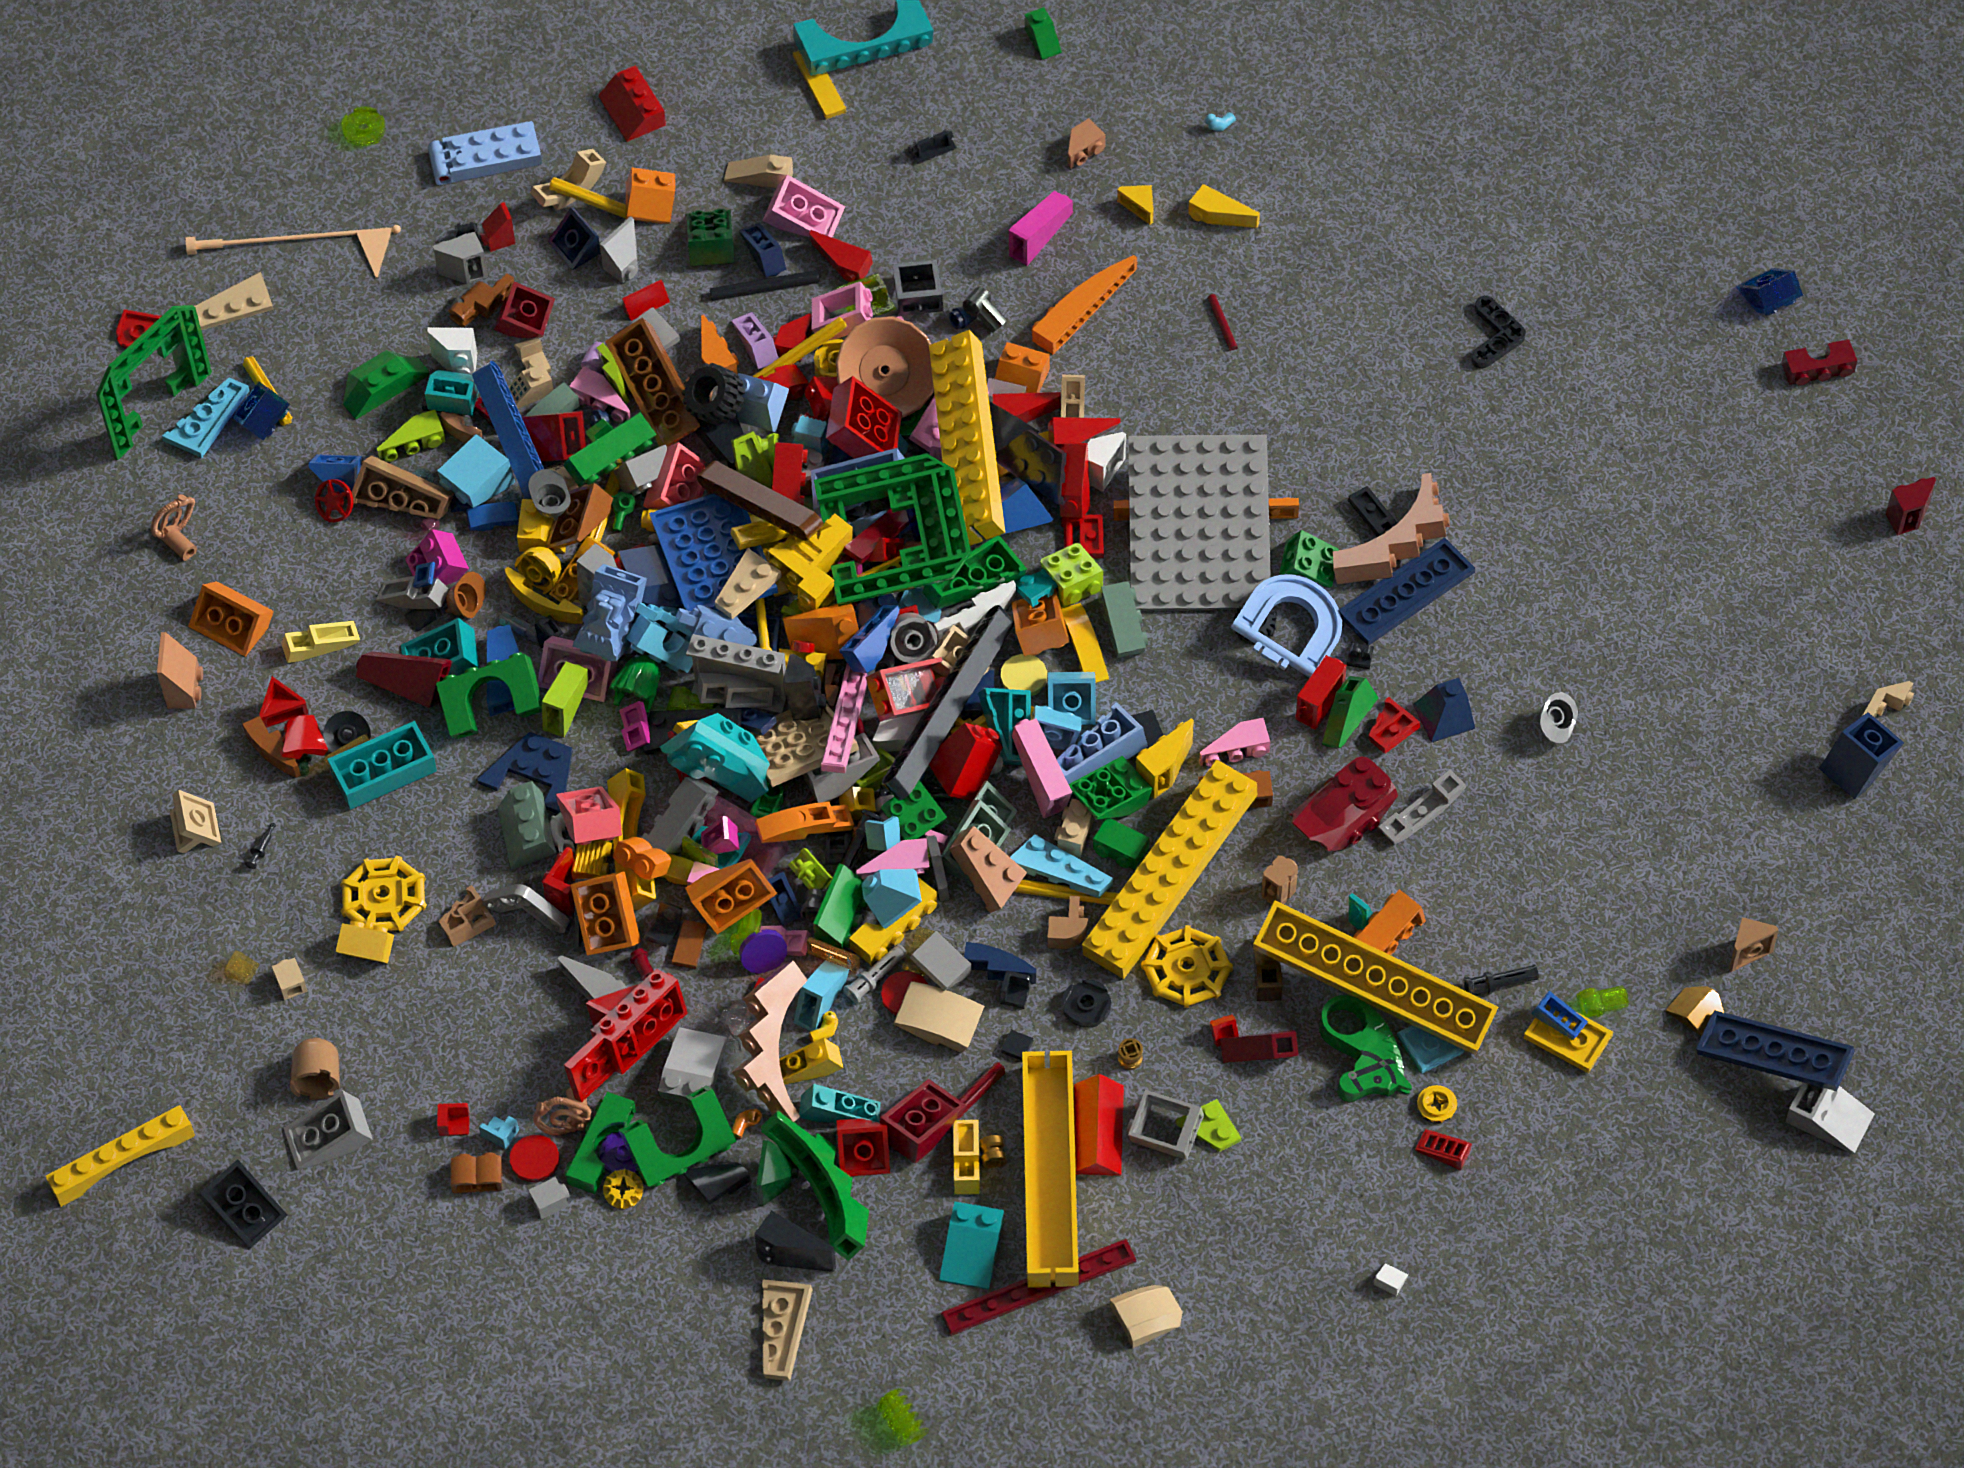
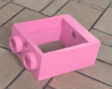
(839, 299)

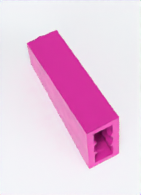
(1038, 227)

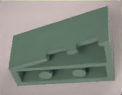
(1123, 619)

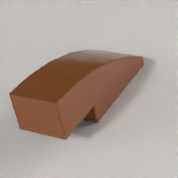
(269, 746)

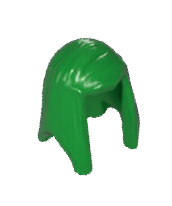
(639, 677)

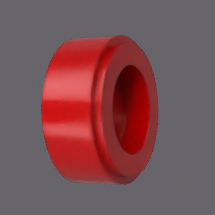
(802, 646)

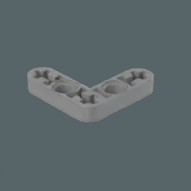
(523, 897)

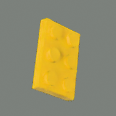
(1581, 1051)

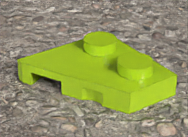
(1215, 1127)

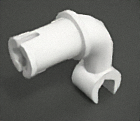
(557, 826)

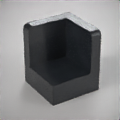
(1015, 989)

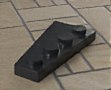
(664, 721)

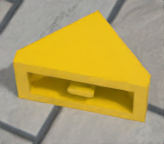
(1137, 200)

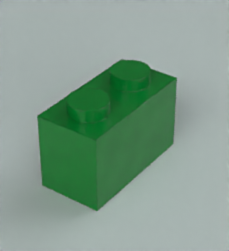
(1120, 843)

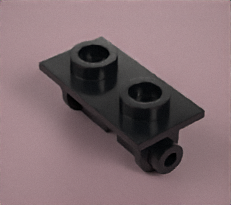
(933, 146)

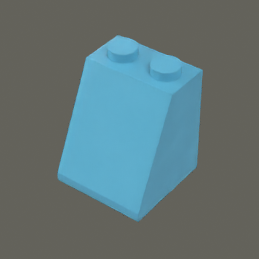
(476, 472)

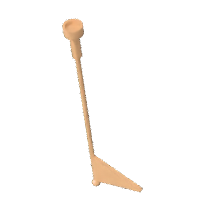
(372, 241)

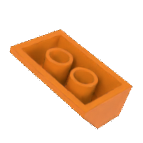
(229, 617)
(605, 913)

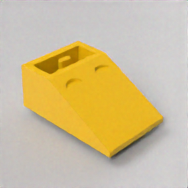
(1165, 758)

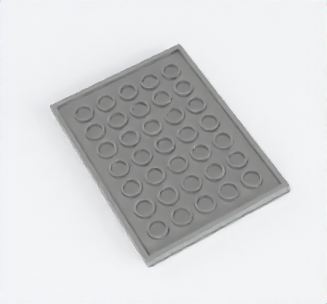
(1198, 520)

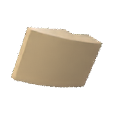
(939, 1016)

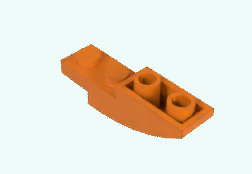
(804, 820)

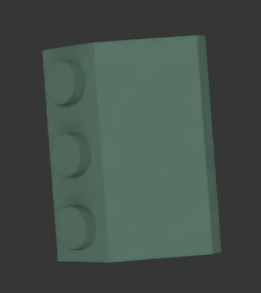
(525, 825)

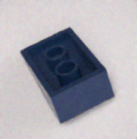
(651, 564)

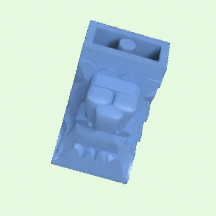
(610, 613)

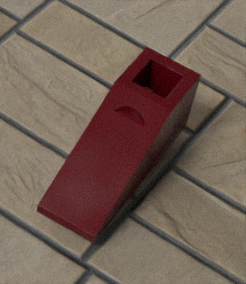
(1259, 1046)

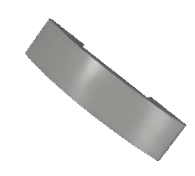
(1423, 810)

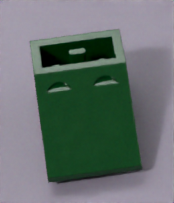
(710, 237)

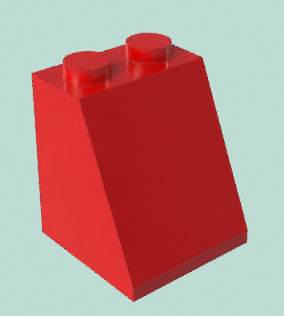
(966, 760)

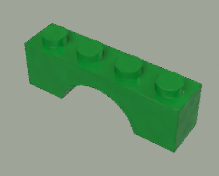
(611, 1115)

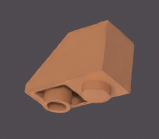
(1085, 141)

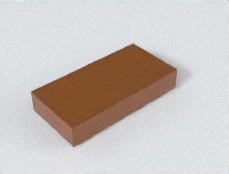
(689, 944)

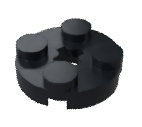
(1082, 991)

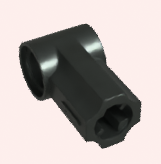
(979, 305)

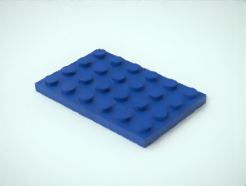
(701, 547)

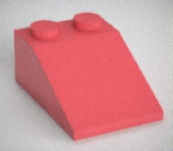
(590, 815)

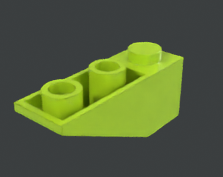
(422, 427)

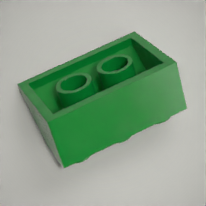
(840, 909)

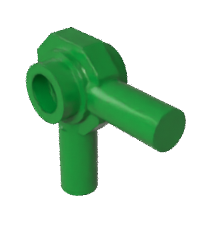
(623, 505)

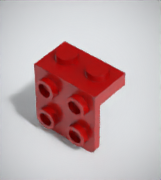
(555, 884)

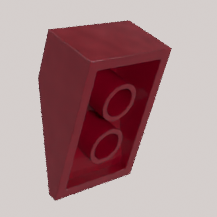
(921, 1120)

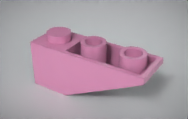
(598, 393)
(1248, 735)
(904, 855)

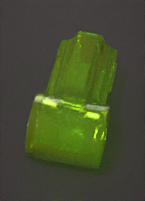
(683, 699)
(746, 926)
(1597, 1002)

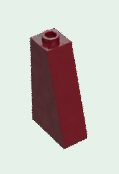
(405, 675)

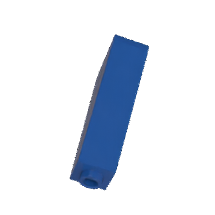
(499, 647)

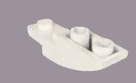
(969, 618)

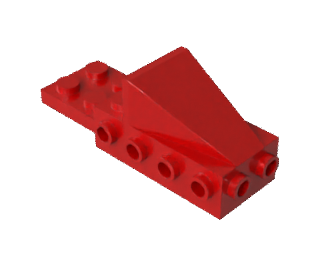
(624, 1030)

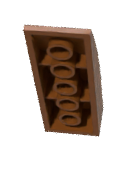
(652, 381)

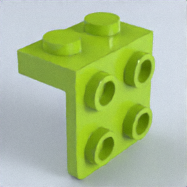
(1074, 573)

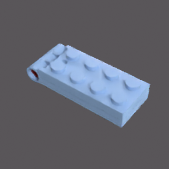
(484, 153)

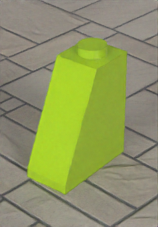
(564, 698)

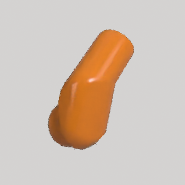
(745, 1120)

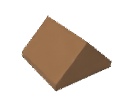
(1752, 942)

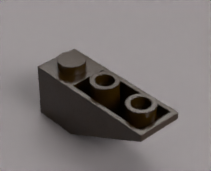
(1267, 976)

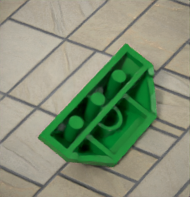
(380, 381)

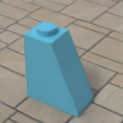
(819, 994)

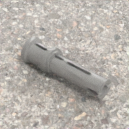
(867, 981)

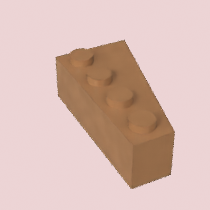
(399, 490)

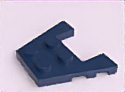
(537, 760)

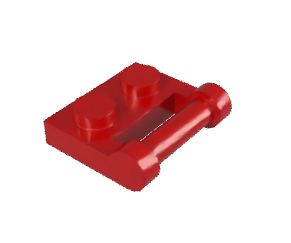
(1090, 533)

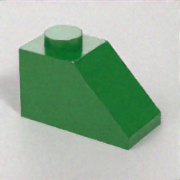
(1042, 33)

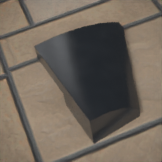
(717, 1179)

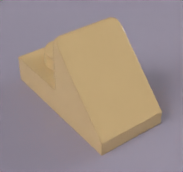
(532, 353)

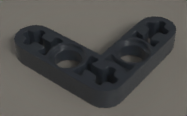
(1503, 332)

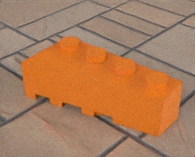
(1392, 923)

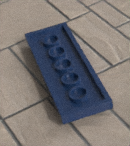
(1406, 592)
(1775, 1050)

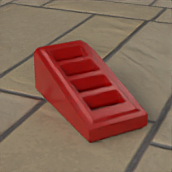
(1447, 1158)

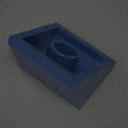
(575, 240)

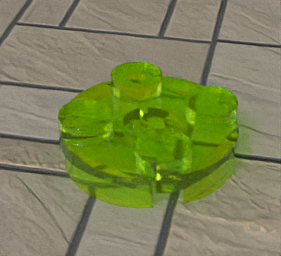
(363, 137)

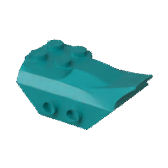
(722, 754)

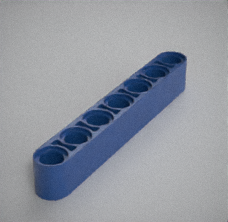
(508, 424)

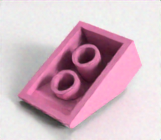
(802, 209)

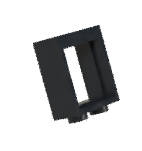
(909, 301)

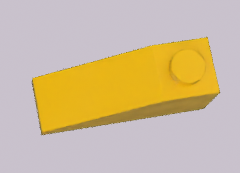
(1219, 209)

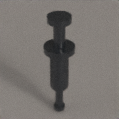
(258, 850)

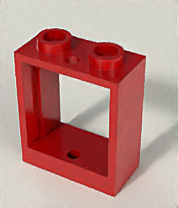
(1320, 691)

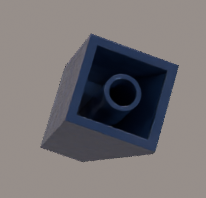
(1860, 755)

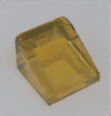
(241, 967)

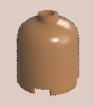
(315, 1069)

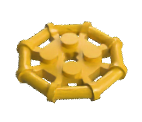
(394, 886)
(1187, 978)

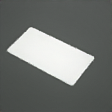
(1001, 387)

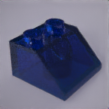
(1771, 290)
(261, 411)

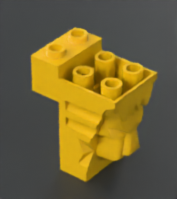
(807, 563)

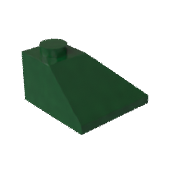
(774, 1172)

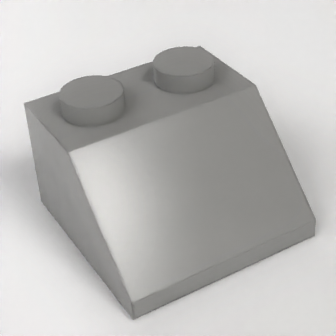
(639, 472)

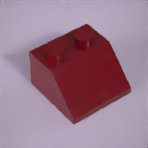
(524, 312)

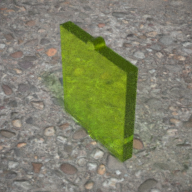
(698, 853)

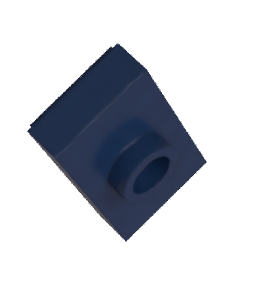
(757, 721)

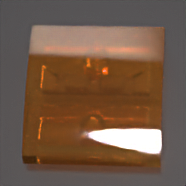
(833, 954)

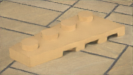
(784, 1317)

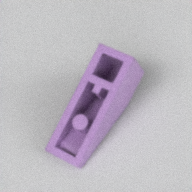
(756, 340)

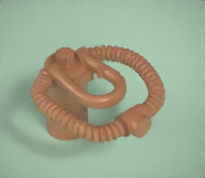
(171, 534)
(578, 1114)

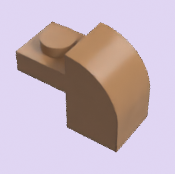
(1068, 931)

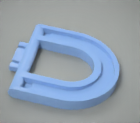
(1305, 593)

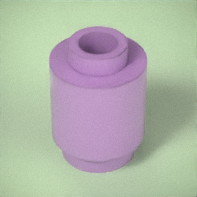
(592, 359)

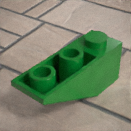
(1349, 707)

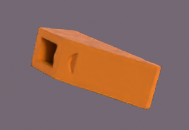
(715, 348)

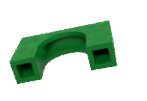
(458, 692)
(711, 1136)

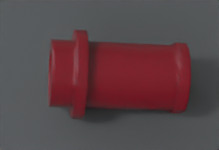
(640, 959)

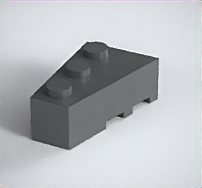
(684, 815)

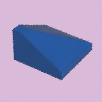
(424, 574)

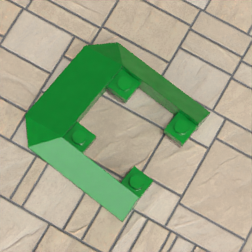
(172, 333)
(909, 483)

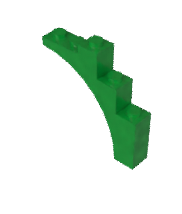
(815, 1158)

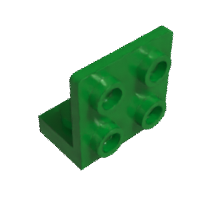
(1309, 557)
(915, 813)

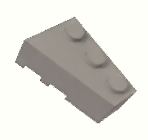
(586, 568)

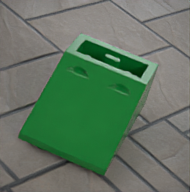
(1112, 790)

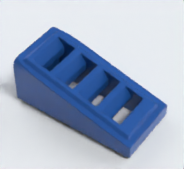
(1555, 1022)

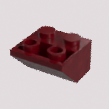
(1909, 505)

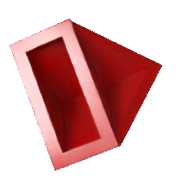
(281, 704)

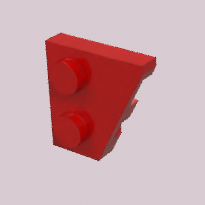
(1392, 726)

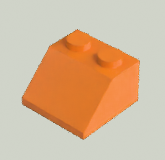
(650, 195)
(1023, 367)

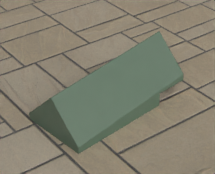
(990, 815)

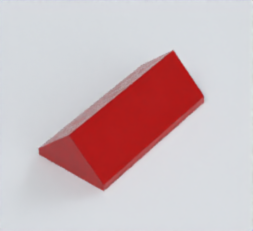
(1098, 1126)

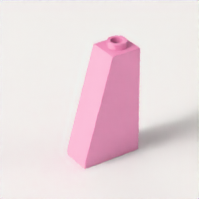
(1041, 768)

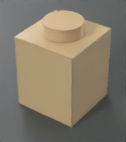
(289, 978)

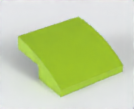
(613, 373)

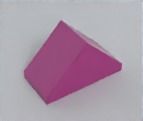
(721, 836)

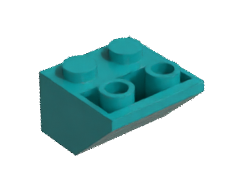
(451, 392)

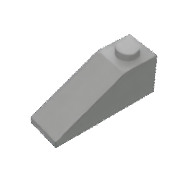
(589, 980)

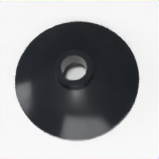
(341, 721)

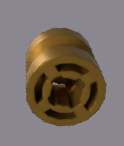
(1132, 1059)
(992, 1150)

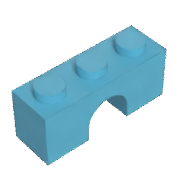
(649, 637)

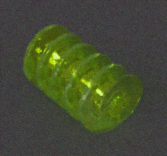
(899, 1418)

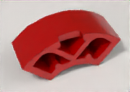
(789, 377)

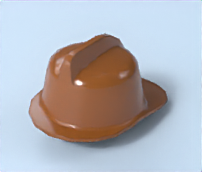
(466, 596)

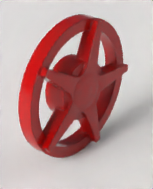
(333, 500)

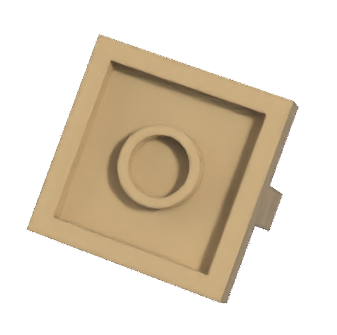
(193, 822)

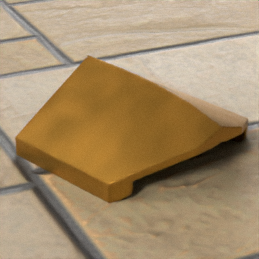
(1695, 1007)

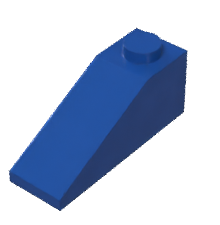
(870, 641)

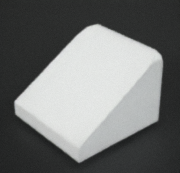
(1390, 1279)

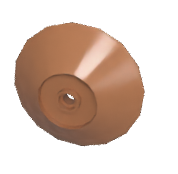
(900, 349)

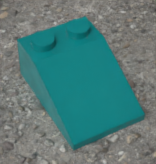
(450, 641)
(972, 1245)

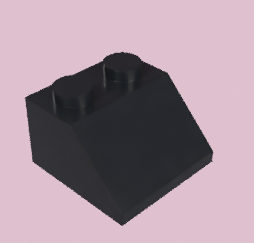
(803, 689)

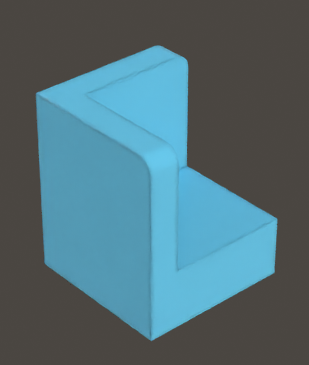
(882, 834)
(500, 1131)

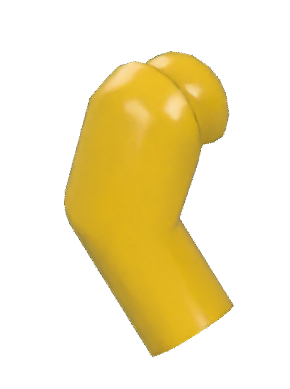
(827, 1027)

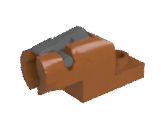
(479, 300)

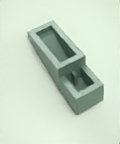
(557, 401)

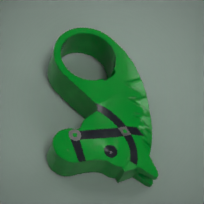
(1377, 1055)

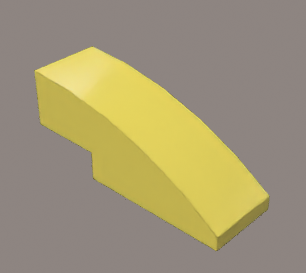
(319, 640)

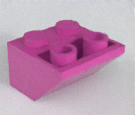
(444, 551)

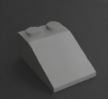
(830, 785)
(691, 1064)
(328, 1131)

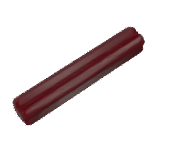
(981, 1086)

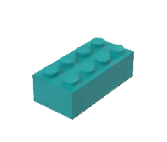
(382, 765)

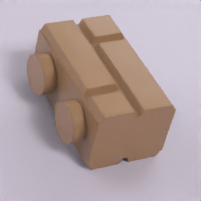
(1279, 880)

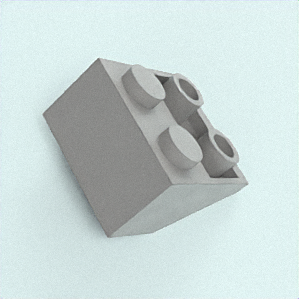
(461, 259)

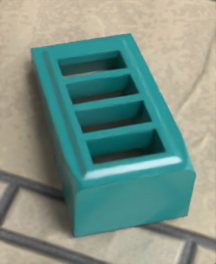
(1358, 912)

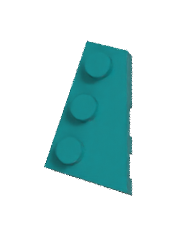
(1035, 586)

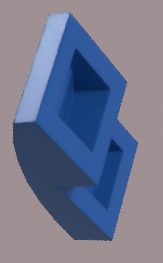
(490, 515)

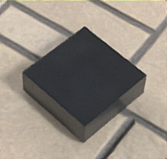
(1016, 1044)

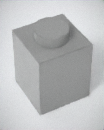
(549, 1197)

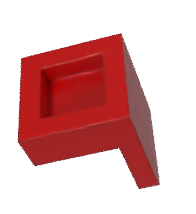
(453, 1119)

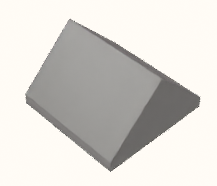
(941, 961)

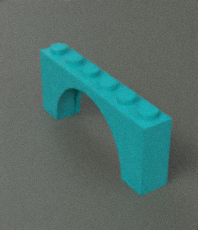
(826, 53)

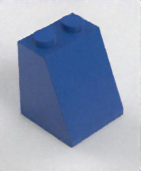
(1021, 507)

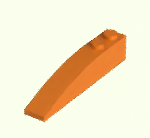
(1080, 305)

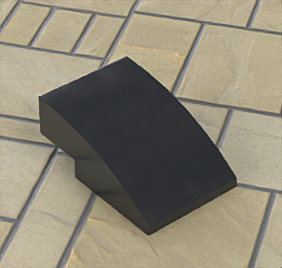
(1006, 426)

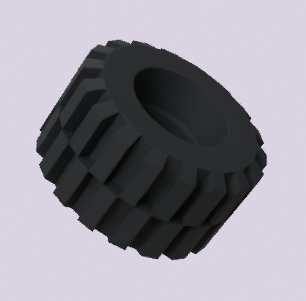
(699, 388)

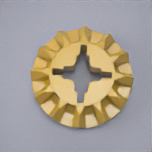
(1443, 1096)
(630, 1197)

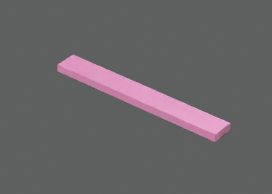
(844, 721)

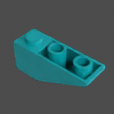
(830, 1105)

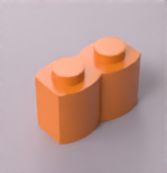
(642, 858)

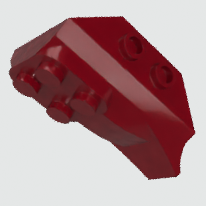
(1346, 805)

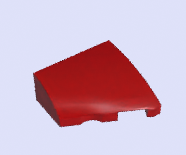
(302, 737)

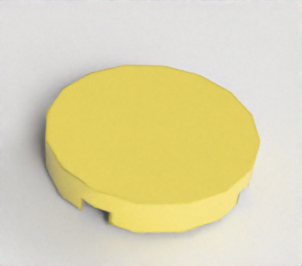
(1024, 673)

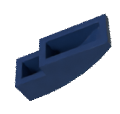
(997, 962)

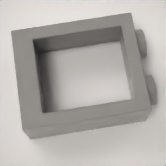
(1189, 1131)

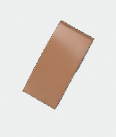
(455, 426)

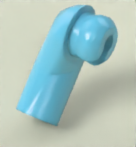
(1219, 124)

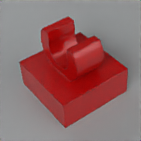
(1223, 1028)

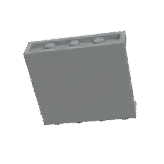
(736, 659)

